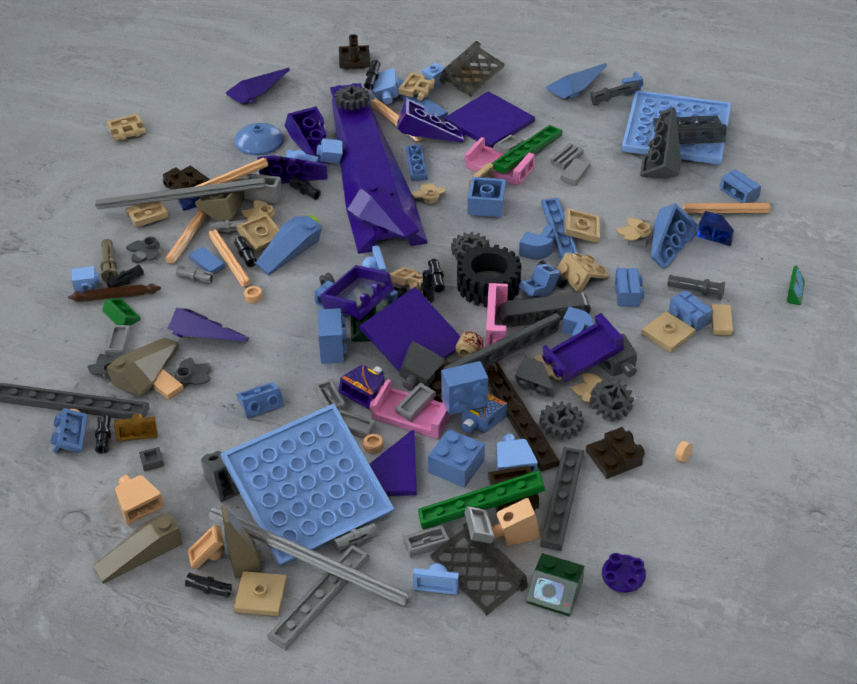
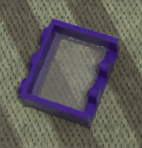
(358, 291)

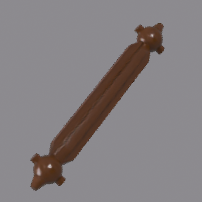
(114, 292)

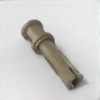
(108, 264)

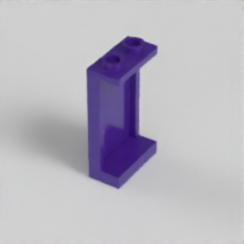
(584, 349)

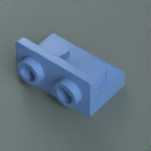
(260, 399)
(69, 430)

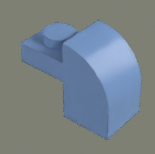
(537, 246)
(542, 281)
(576, 321)

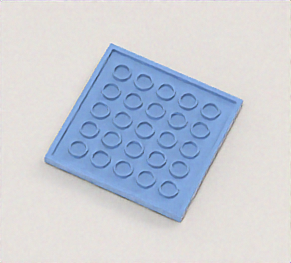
(650, 105)
(307, 481)

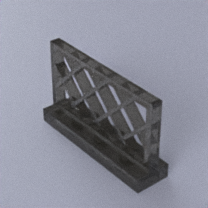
(463, 62)
(699, 132)
(495, 558)

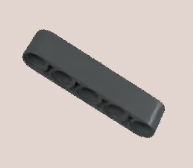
(533, 310)

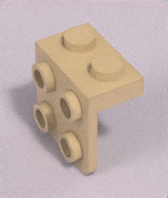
(580, 269)

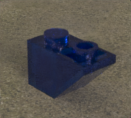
(715, 228)

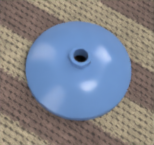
(258, 139)

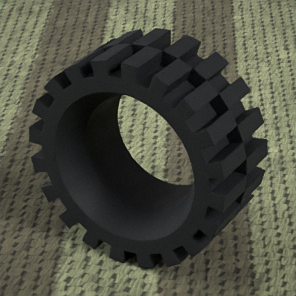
(487, 259)

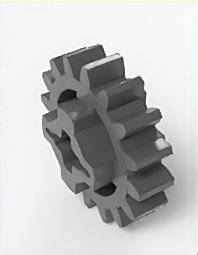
(352, 97)
(465, 242)
(602, 394)
(561, 420)

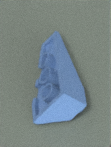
(576, 82)
(671, 232)
(289, 242)

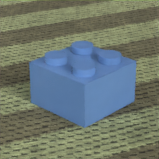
(486, 197)
(332, 336)
(464, 387)
(456, 458)

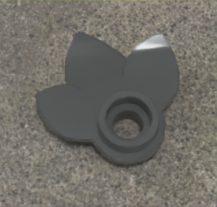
(144, 249)
(102, 362)
(192, 373)

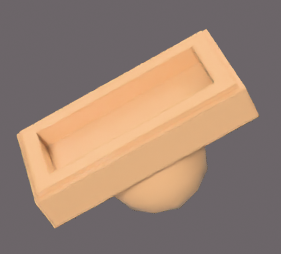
(209, 547)

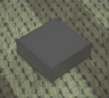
(151, 459)

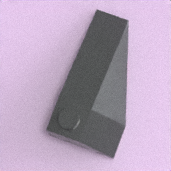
(664, 152)

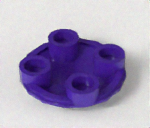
(623, 573)

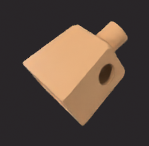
(137, 498)
(517, 523)

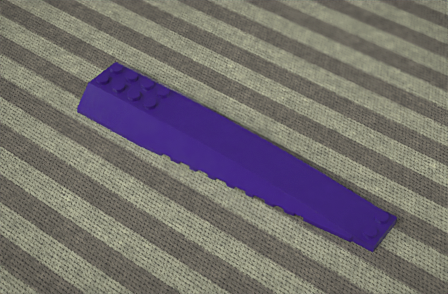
(369, 159)

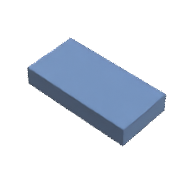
(206, 260)

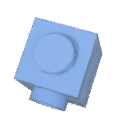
(433, 72)
(330, 151)
(85, 278)

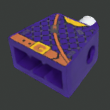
(362, 384)

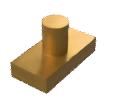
(136, 428)

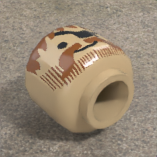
(469, 343)

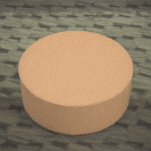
(253, 294)
(373, 443)
(683, 451)

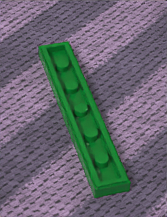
(531, 145)
(482, 498)

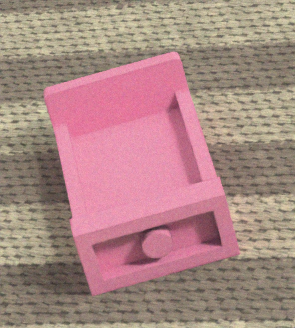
(480, 155)
(496, 296)
(429, 421)

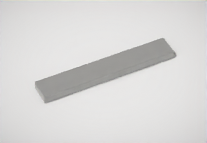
(315, 601)

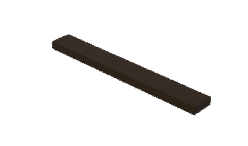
(521, 418)

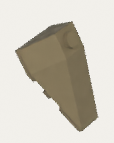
(223, 205)
(138, 369)
(141, 546)
(240, 546)

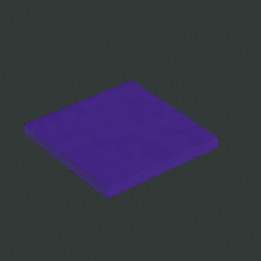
(489, 118)
(406, 321)

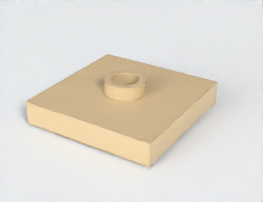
(582, 225)
(258, 232)
(668, 331)
(260, 593)

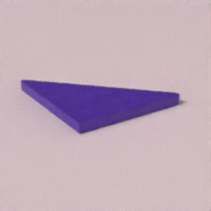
(397, 467)

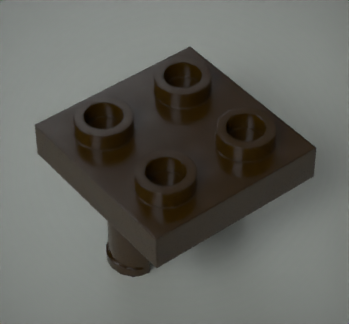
(354, 55)

